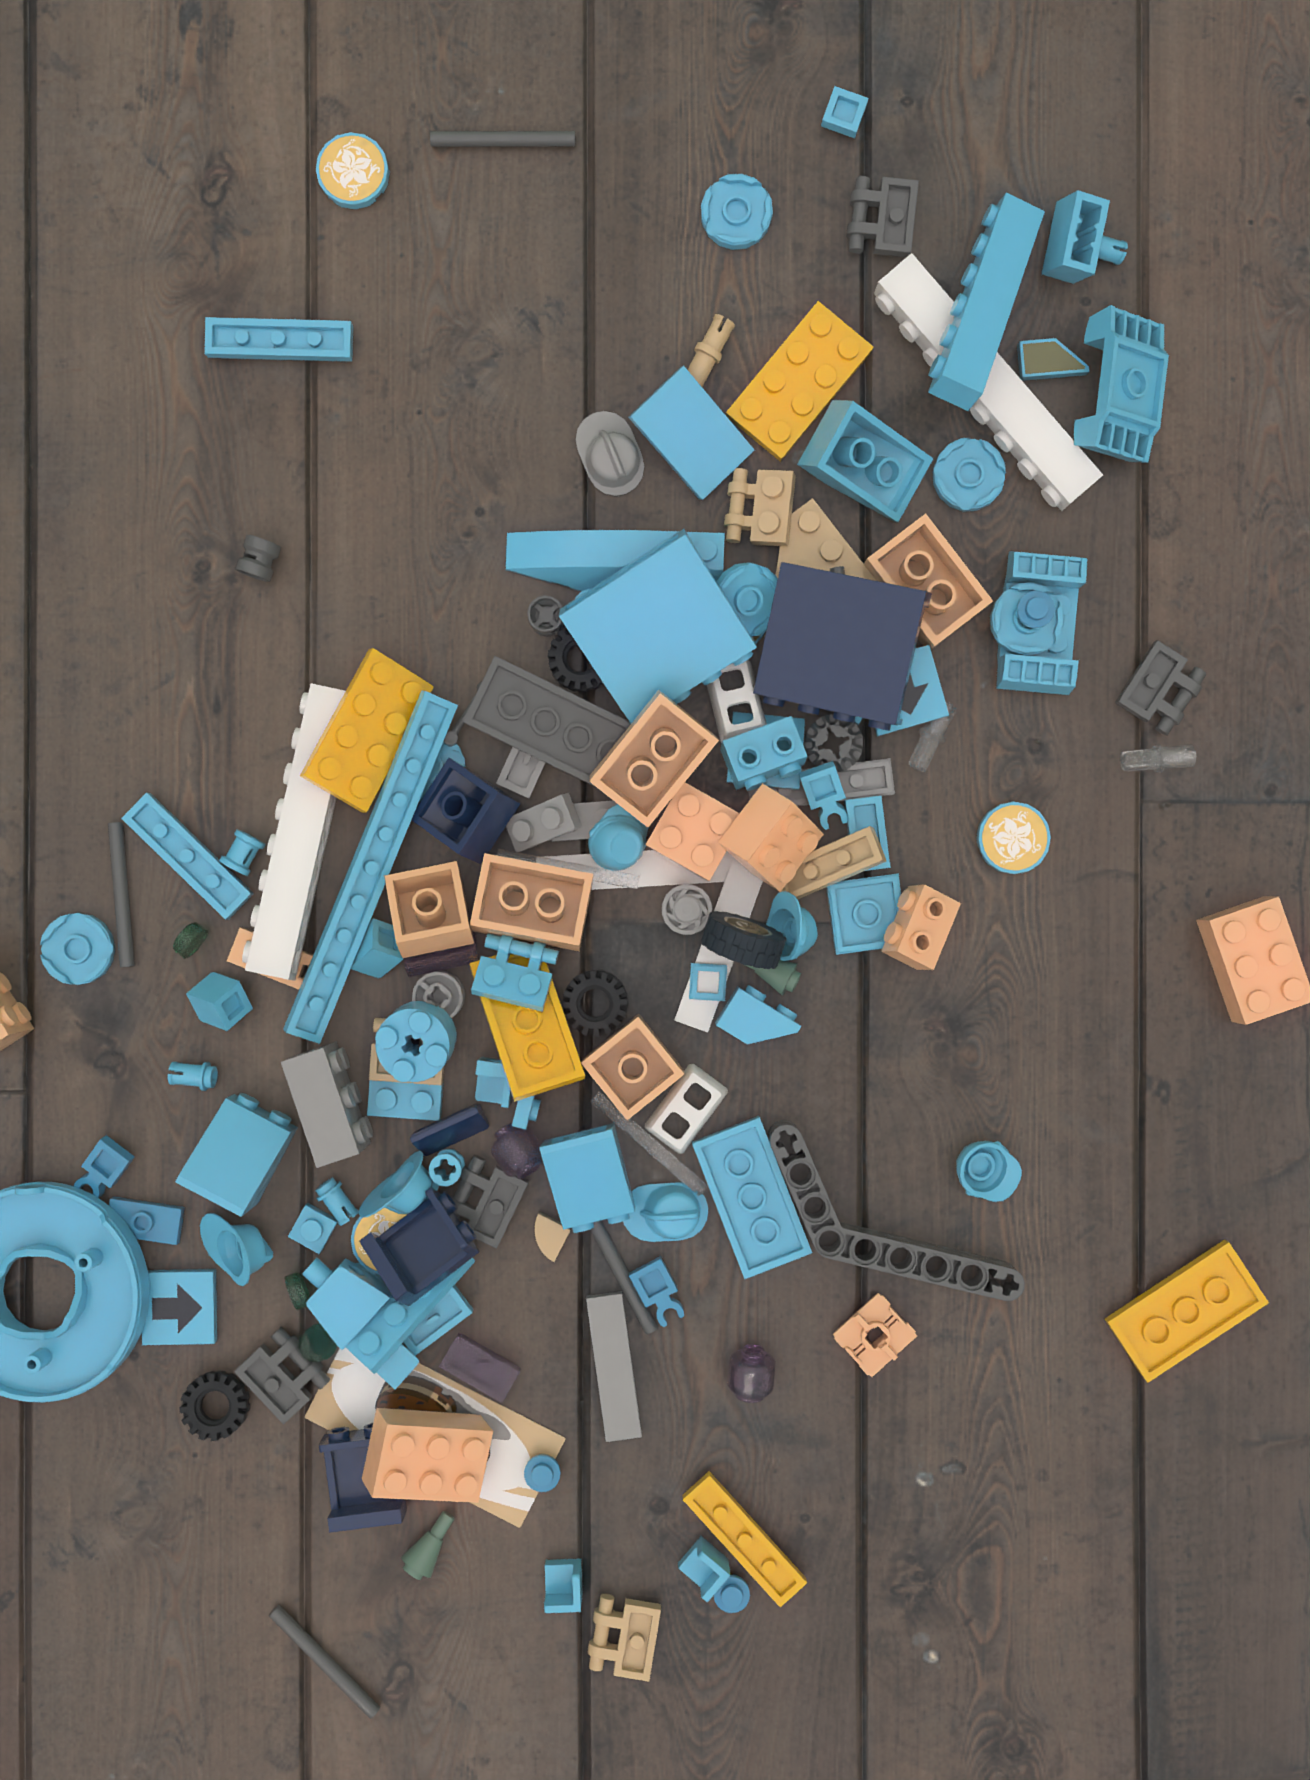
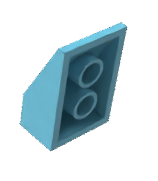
(865, 459)

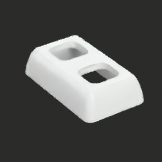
(722, 700)
(675, 1103)

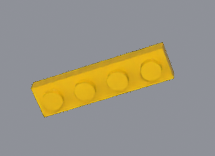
(744, 1539)

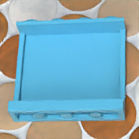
(658, 627)

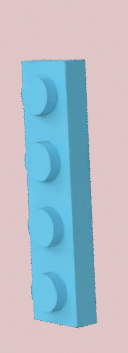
(278, 339)
(187, 856)
(396, 1322)

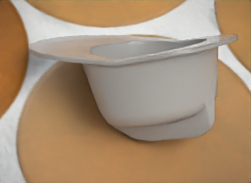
(609, 453)

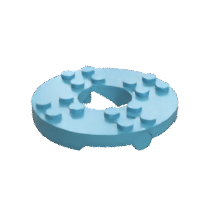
(107, 1301)

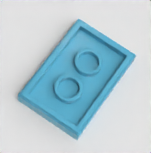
(691, 433)

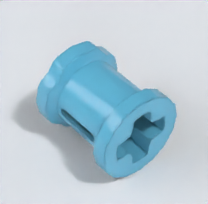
(242, 852)
(440, 1176)

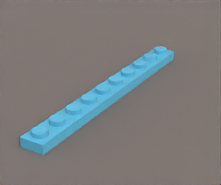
(369, 866)

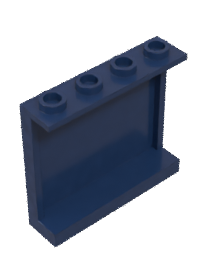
(840, 645)

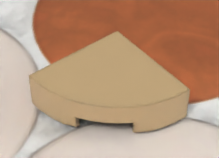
(550, 1235)

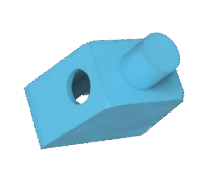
(344, 1298)

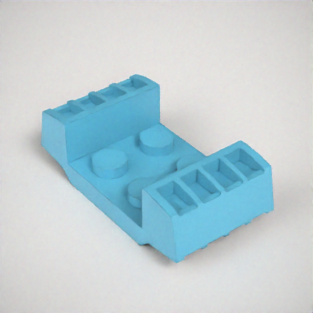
(1128, 386)
(1054, 668)

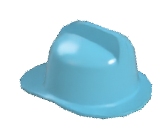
(402, 1190)
(666, 1212)
(234, 1247)

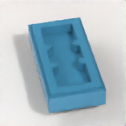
(150, 1220)

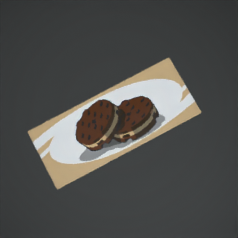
(356, 1392)

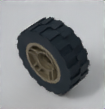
(743, 940)

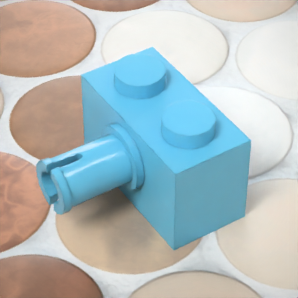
(1078, 238)

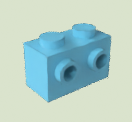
(764, 754)

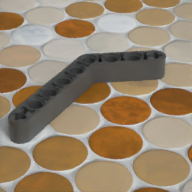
(884, 1243)

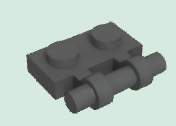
(895, 216)
(1152, 681)
(496, 1203)
(274, 1382)

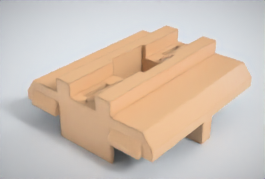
(875, 1355)

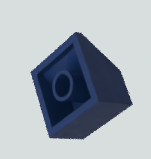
(464, 811)

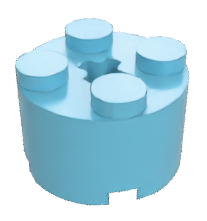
(410, 1061)

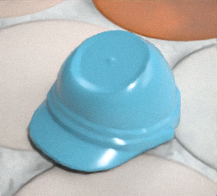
(617, 839)
(794, 924)
(988, 1171)

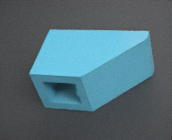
(753, 1020)

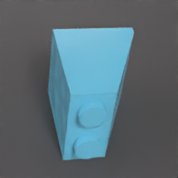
(238, 1154)
(588, 1177)

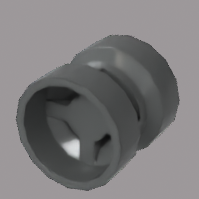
(258, 558)
(542, 611)

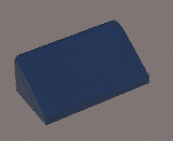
(450, 1130)

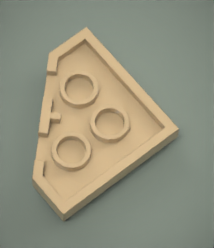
(818, 544)

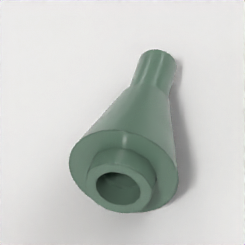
(781, 978)
(424, 1553)

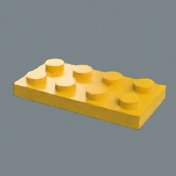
(799, 381)
(365, 731)
(532, 1043)
(1186, 1310)

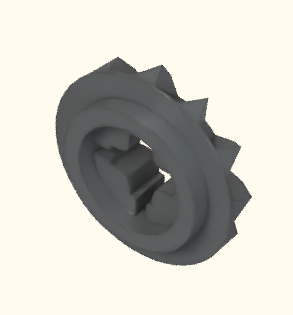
(818, 734)

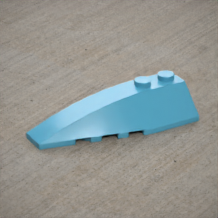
(590, 556)

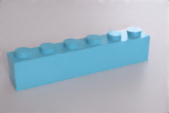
(986, 301)

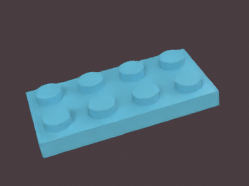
(751, 1197)

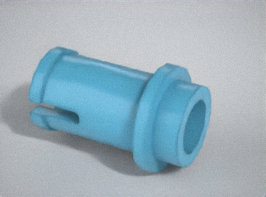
(202, 1075)
(335, 1200)

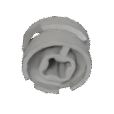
(686, 909)
(441, 990)

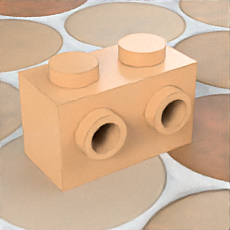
(920, 927)

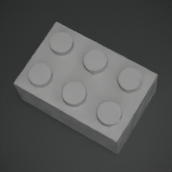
(327, 1103)

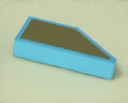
(1048, 360)

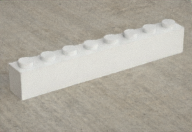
(1006, 405)
(294, 850)

